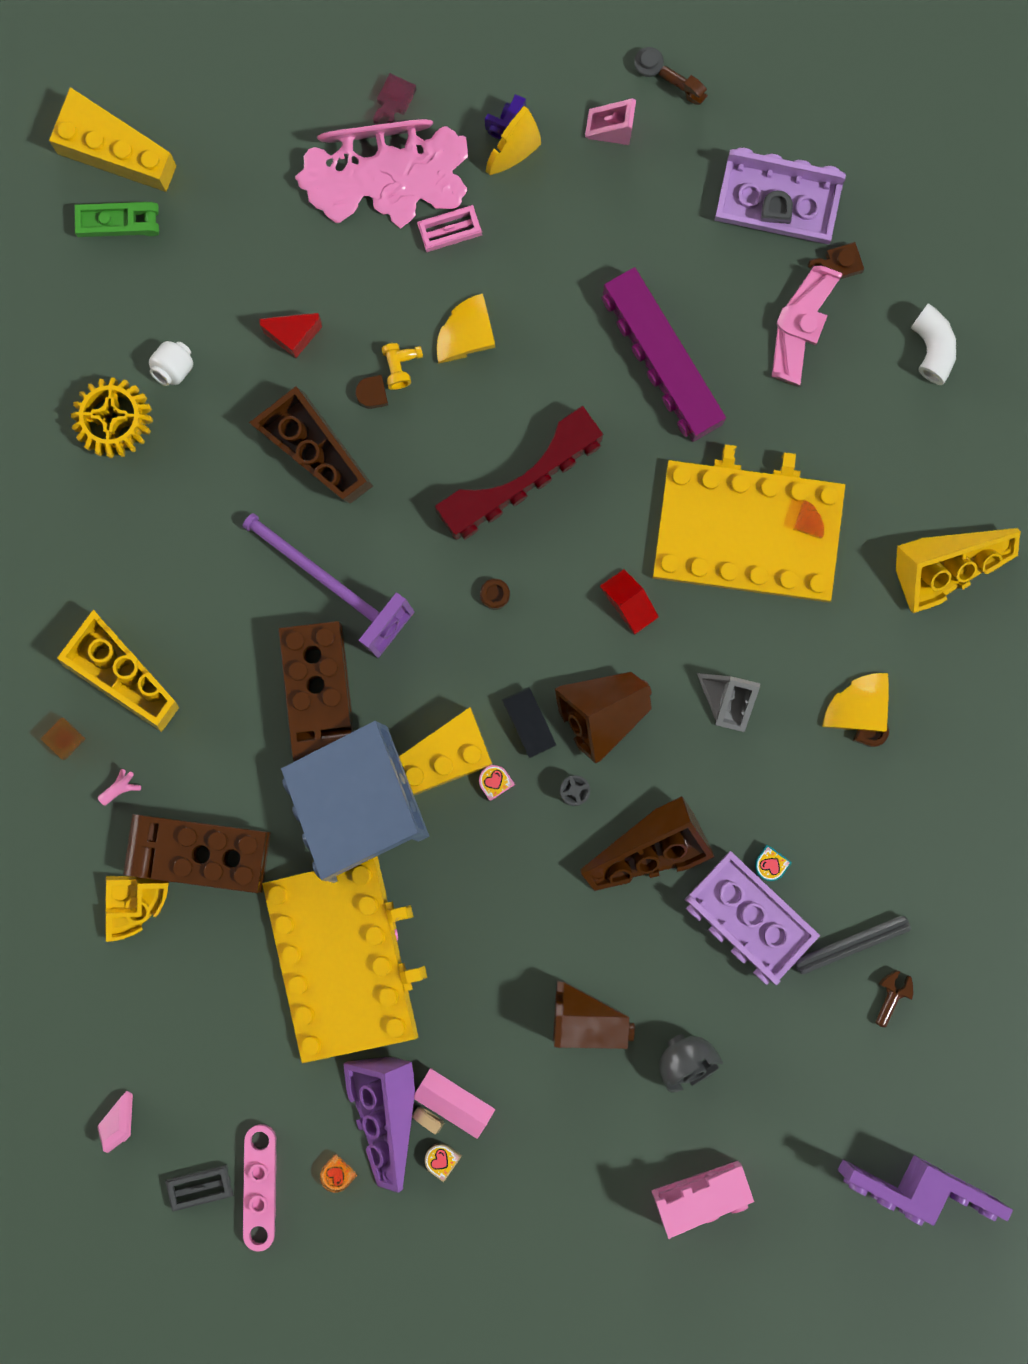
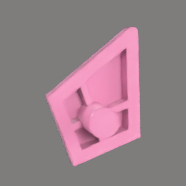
(117, 1123)

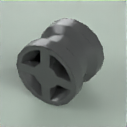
(577, 787)

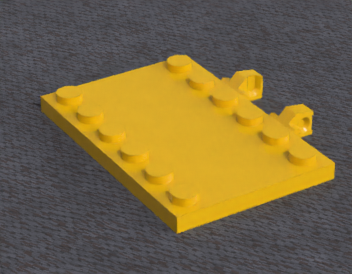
(738, 529)
(342, 961)

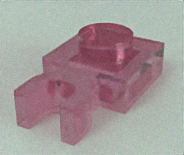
(394, 97)

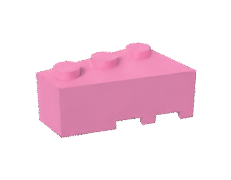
(702, 1198)

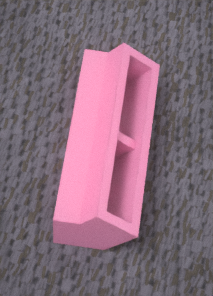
(453, 1103)

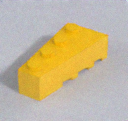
(107, 143)

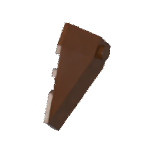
(659, 842)

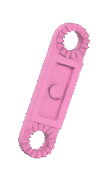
(259, 1188)

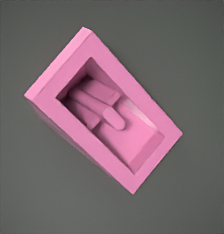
(611, 122)

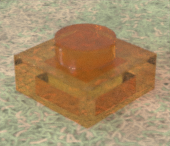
(63, 738)

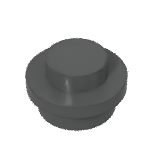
(648, 61)

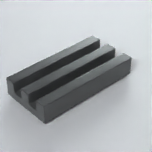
(225, 1182)

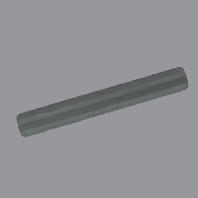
(853, 944)

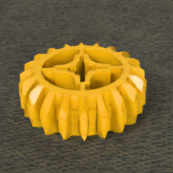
(111, 405)

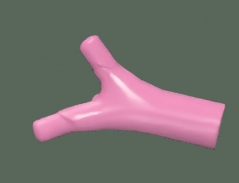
(118, 787)

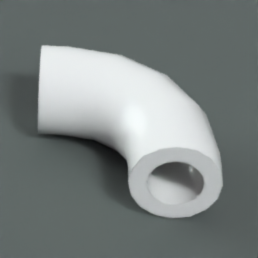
(940, 344)

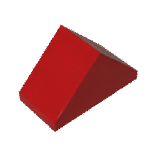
(292, 332)
(630, 601)

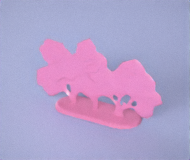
(391, 176)

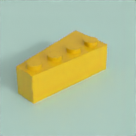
(113, 669)
(446, 754)

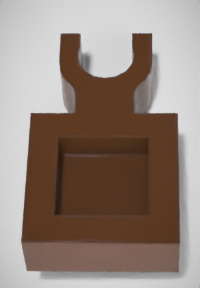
(842, 259)

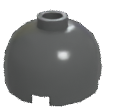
(687, 1061)

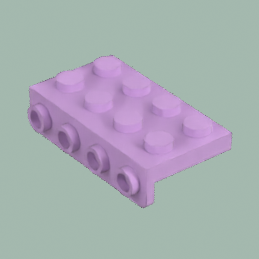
(812, 190)
(751, 919)

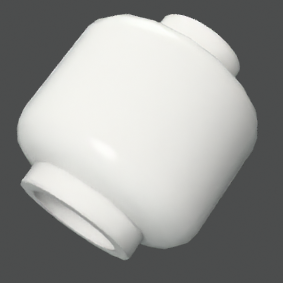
(170, 363)

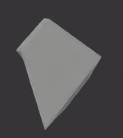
(730, 699)

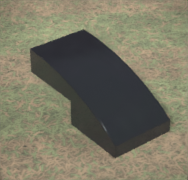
(529, 722)

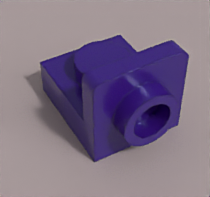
(495, 125)

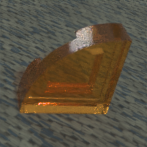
(809, 521)

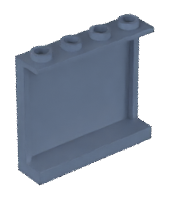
(353, 801)

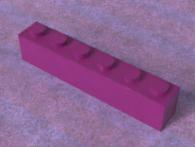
(663, 355)

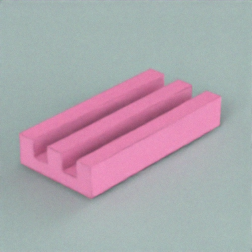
(454, 238)

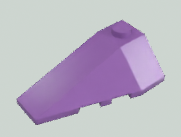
(385, 1105)

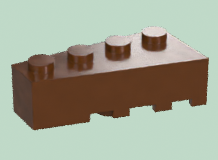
(309, 440)

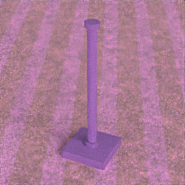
(384, 624)

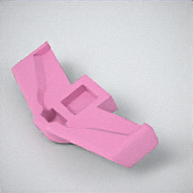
(801, 323)

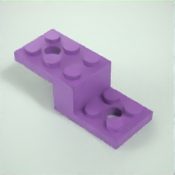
(923, 1192)

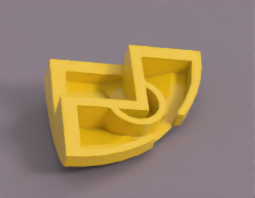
(516, 144)
(465, 331)
(860, 705)
(130, 904)

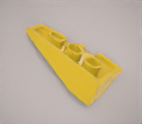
(941, 564)

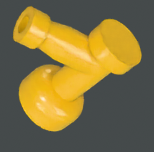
(399, 378)

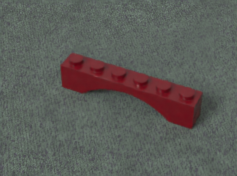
(470, 508)

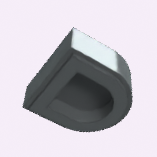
(777, 208)

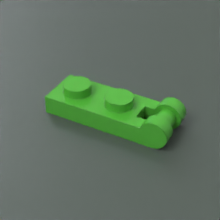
(116, 219)

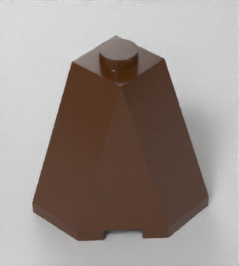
(603, 710)
(587, 1021)

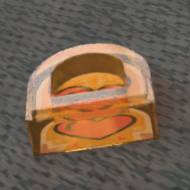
(336, 1175)

